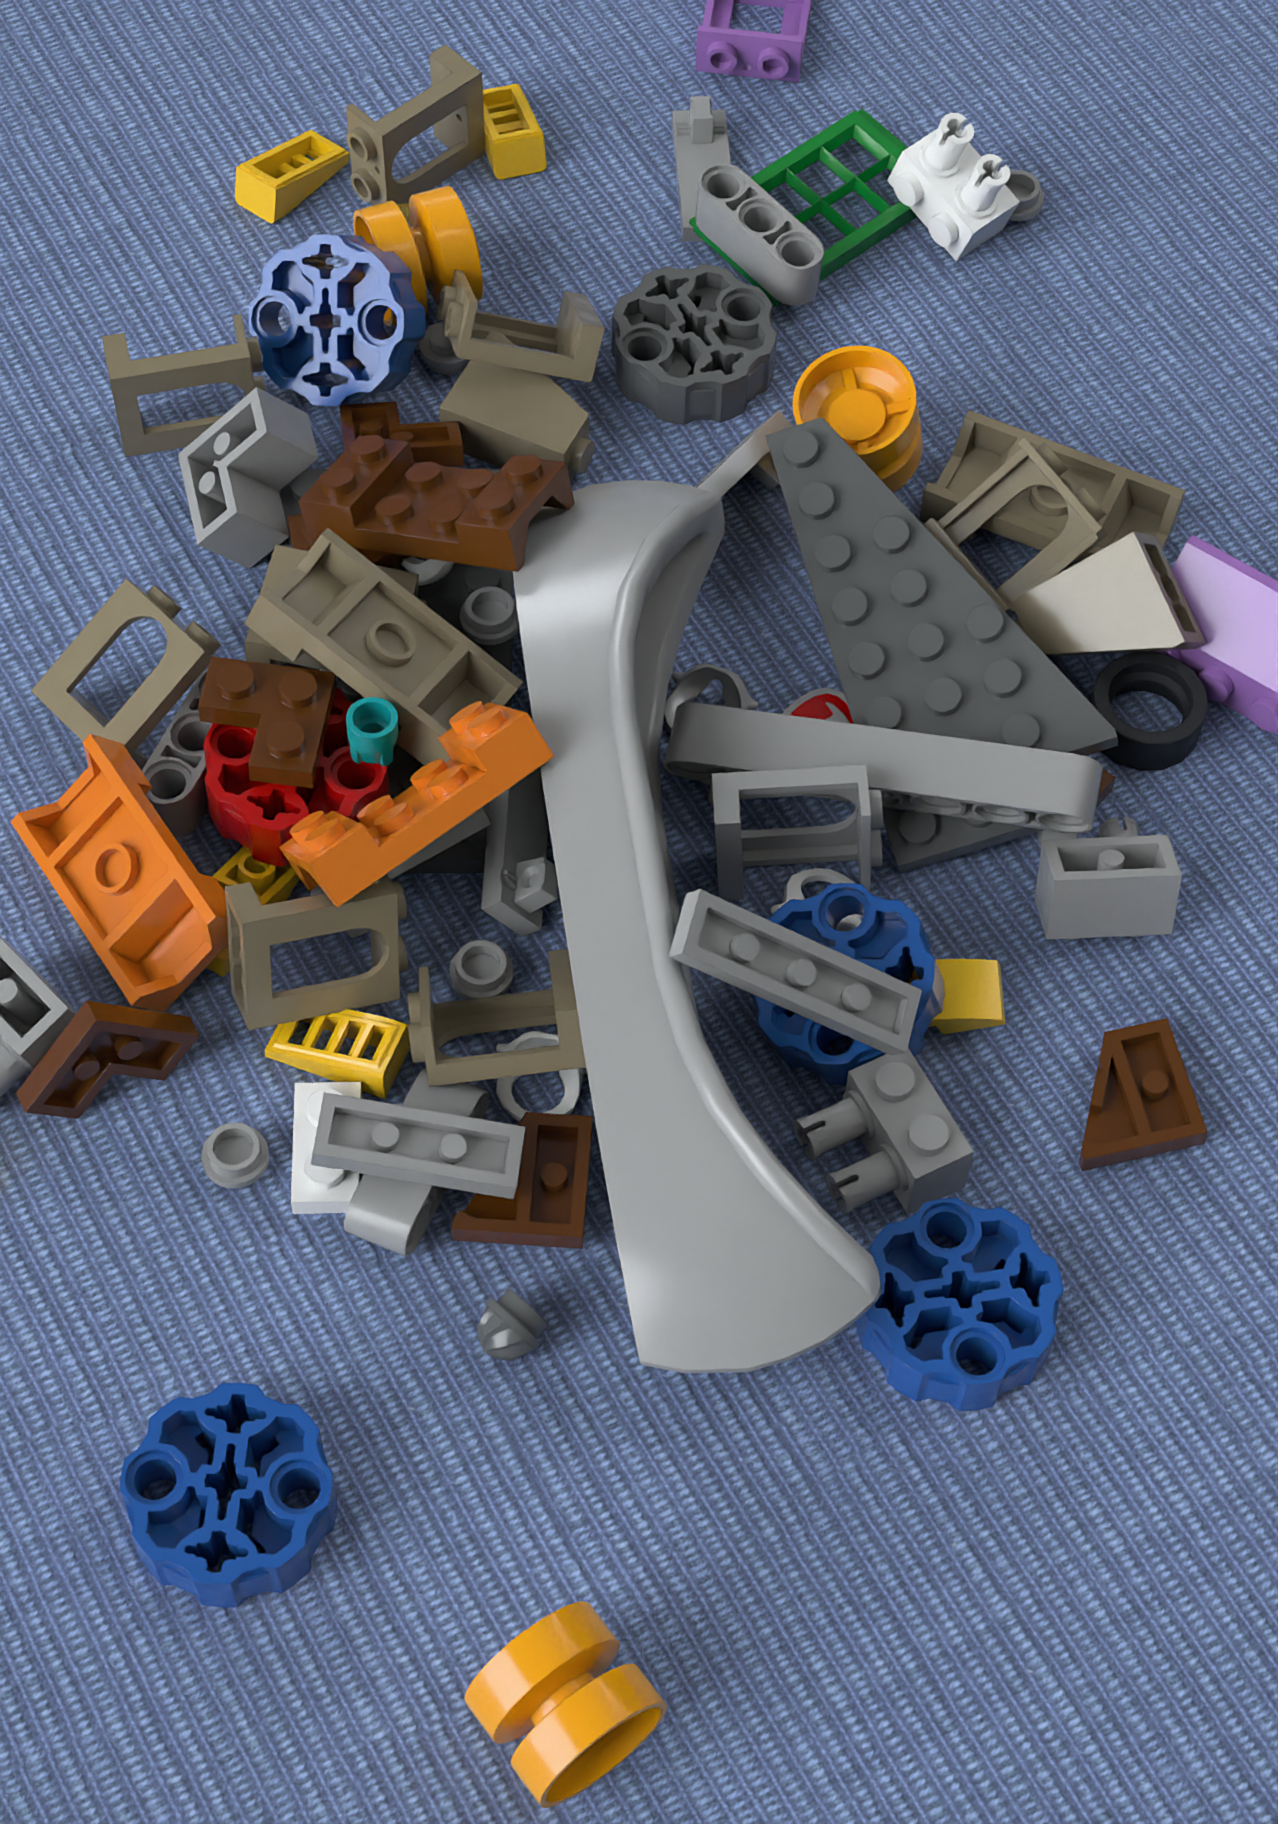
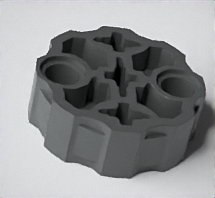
(693, 344)

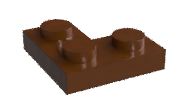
(429, 441)
(285, 707)
(103, 1043)

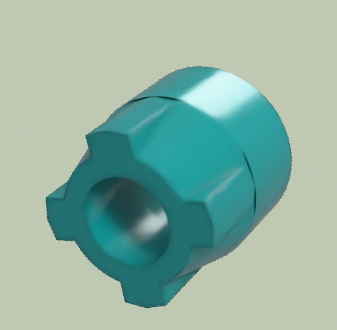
(372, 730)

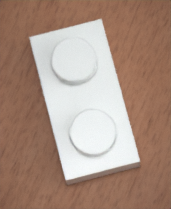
(316, 1187)

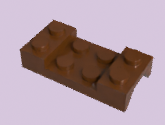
(425, 510)

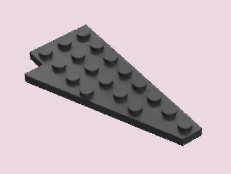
(919, 635)

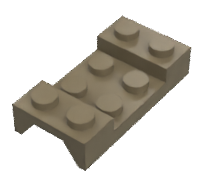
(1040, 513)
(380, 642)

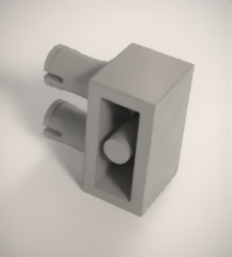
(1106, 883)
(30, 1016)
(905, 1128)

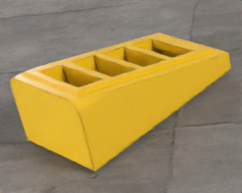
(512, 136)
(284, 177)
(366, 1029)

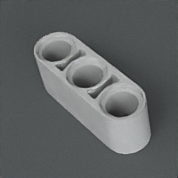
(758, 234)
(179, 770)
(399, 1211)

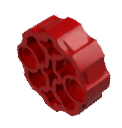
(264, 812)

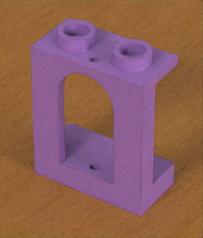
(753, 52)

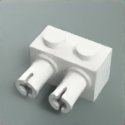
(954, 187)

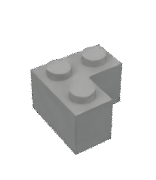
(237, 475)

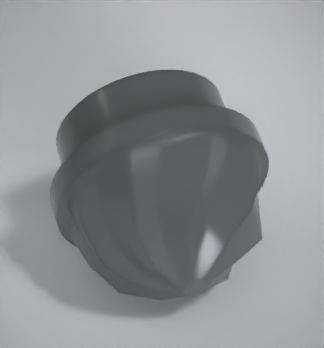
(510, 1327)

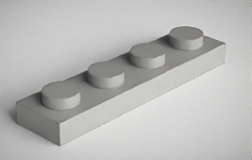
(795, 972)

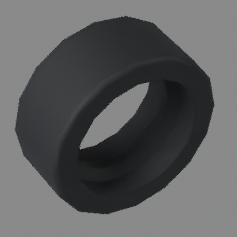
(1159, 676)

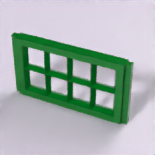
(879, 144)

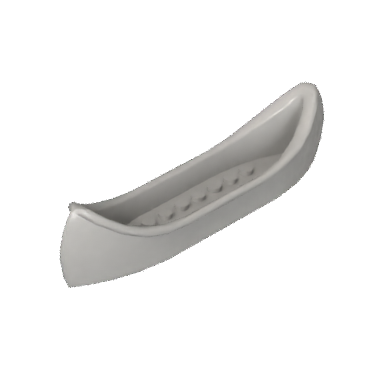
(711, 1231)

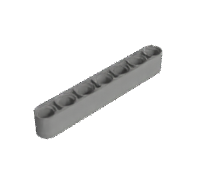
(908, 767)

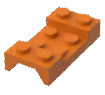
(488, 754)
(127, 878)

